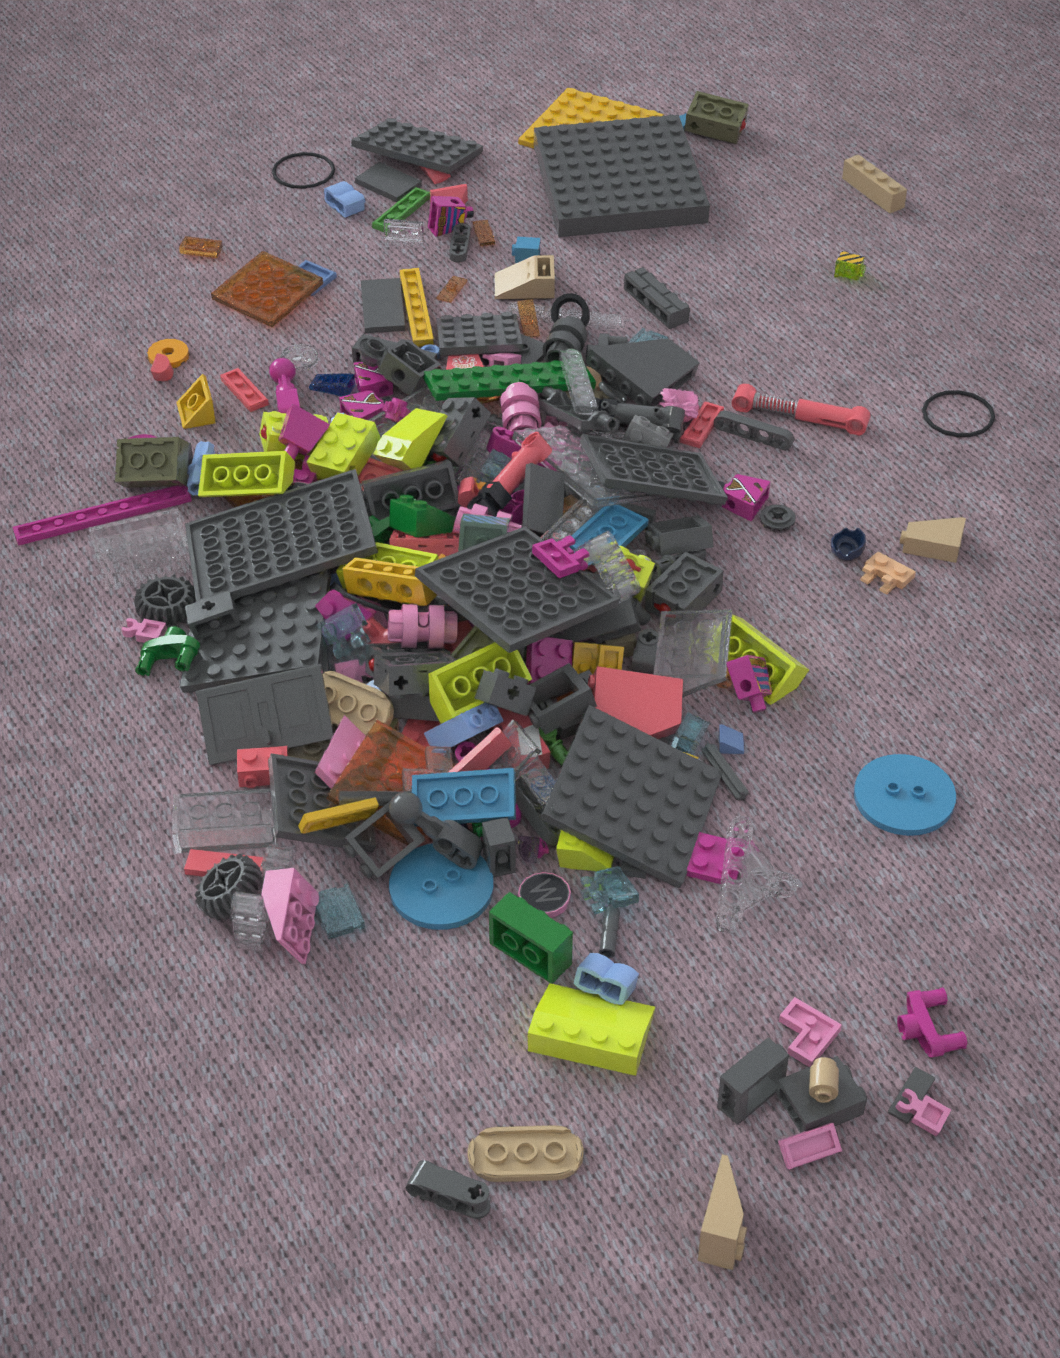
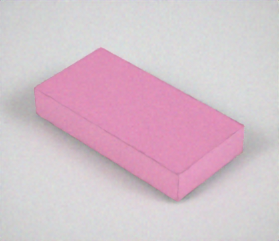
(810, 1145)

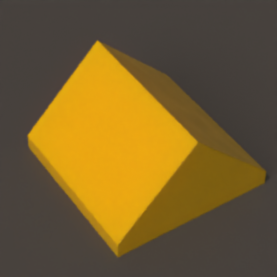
(196, 405)

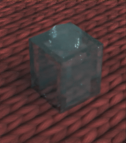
(690, 734)

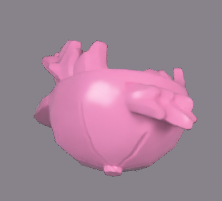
(683, 399)

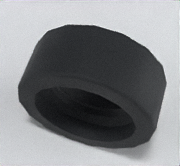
(570, 297)

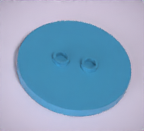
(904, 794)
(438, 892)

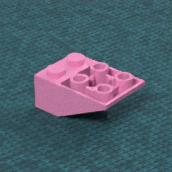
(291, 909)

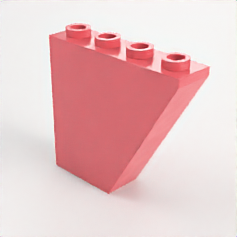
(639, 699)

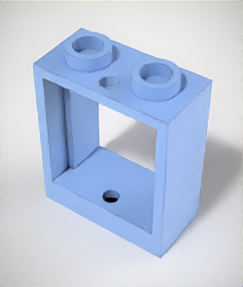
(464, 726)

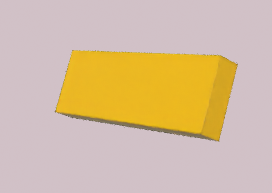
(338, 815)

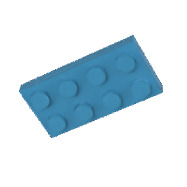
(615, 519)
(467, 795)

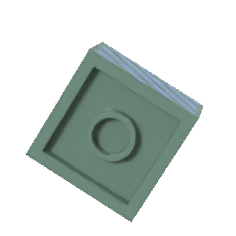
(480, 528)

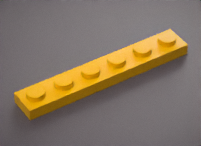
(416, 307)

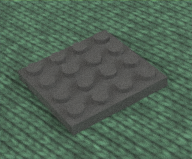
(479, 334)
(300, 791)

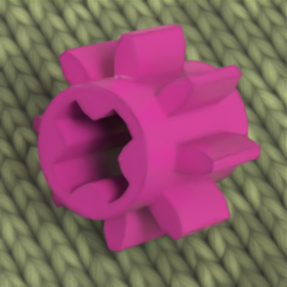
(396, 410)

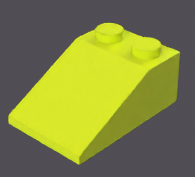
(410, 439)

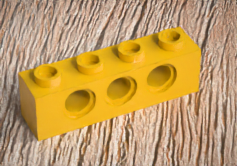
(386, 581)

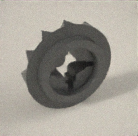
(777, 511)

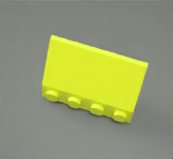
(590, 1029)

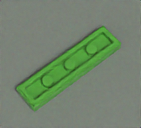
(403, 207)

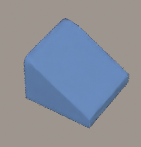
(730, 741)

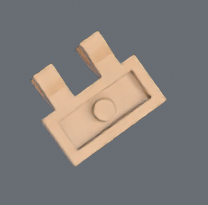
(892, 572)

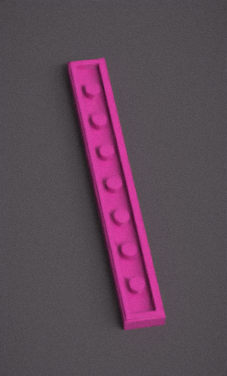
(101, 514)

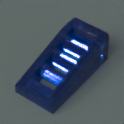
(337, 384)

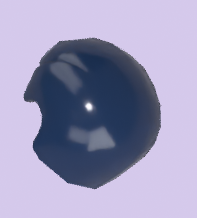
(848, 544)

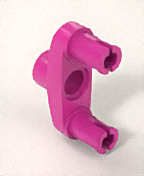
(920, 1026)

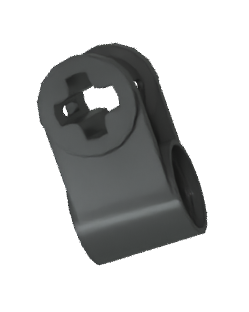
(645, 652)

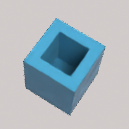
(525, 248)

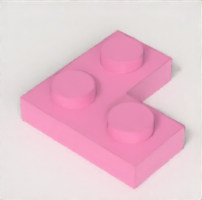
(814, 1030)

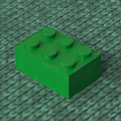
(530, 937)

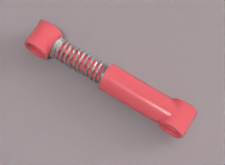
(853, 420)

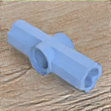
(194, 468)

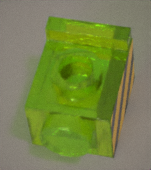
(850, 266)

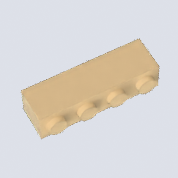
(874, 184)

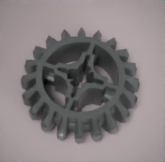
(164, 599)
(220, 883)

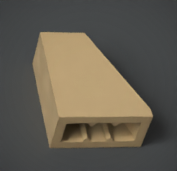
(934, 538)

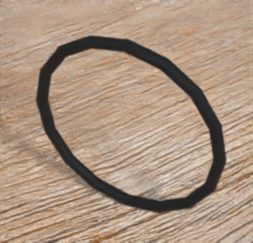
(303, 186)
(953, 392)
(343, 591)

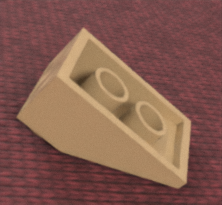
(722, 1228)

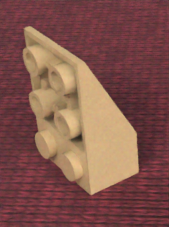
(527, 279)

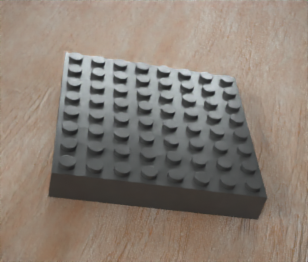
(620, 175)

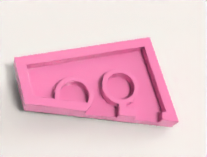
(339, 752)

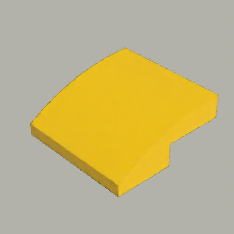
(590, 655)

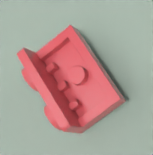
(253, 765)

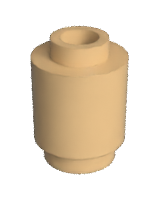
(824, 1080)

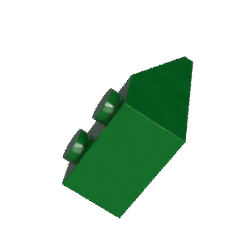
(418, 517)

